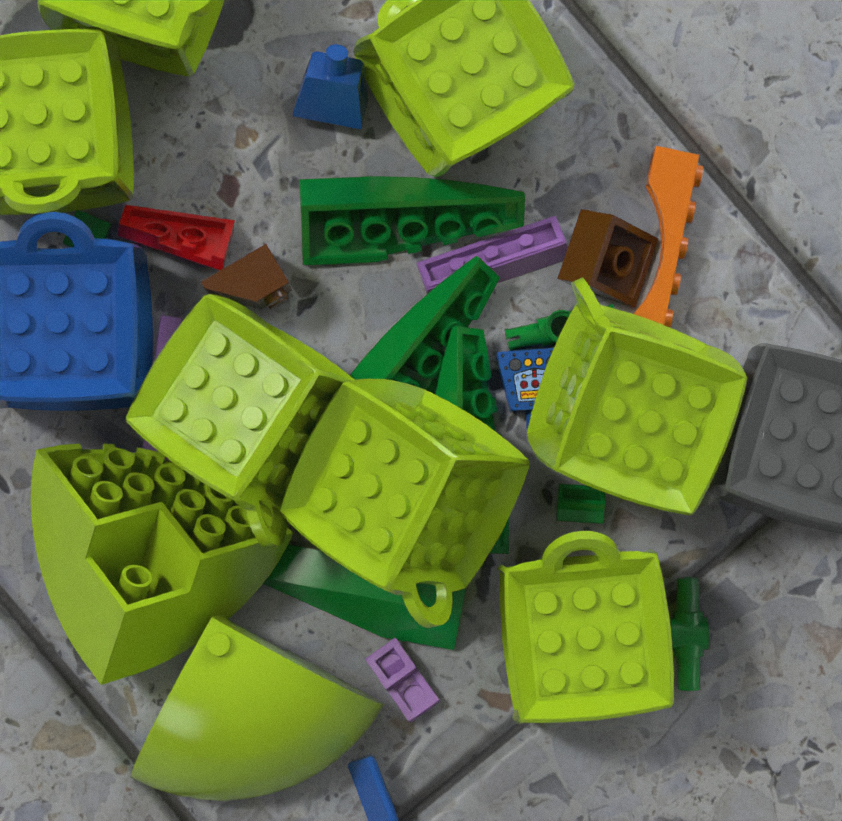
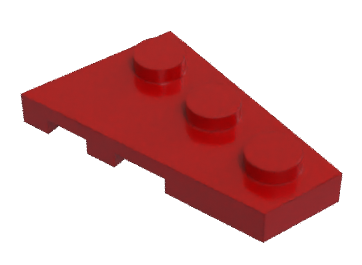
(178, 233)

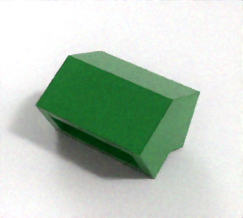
(580, 504)

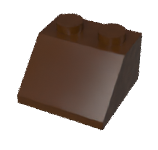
(608, 256)
(251, 281)

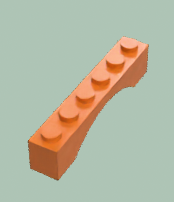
(670, 187)

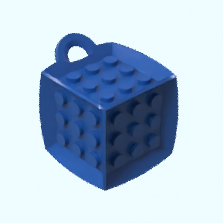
(72, 319)

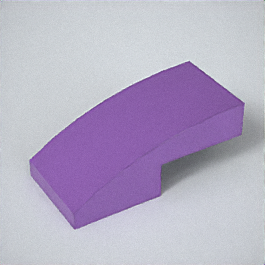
(402, 680)

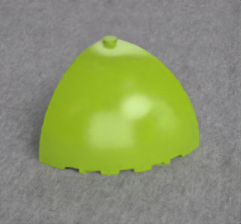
(139, 554)
(249, 720)

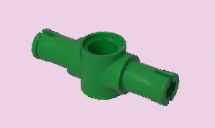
(537, 332)
(688, 633)

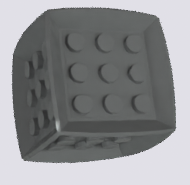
(786, 440)

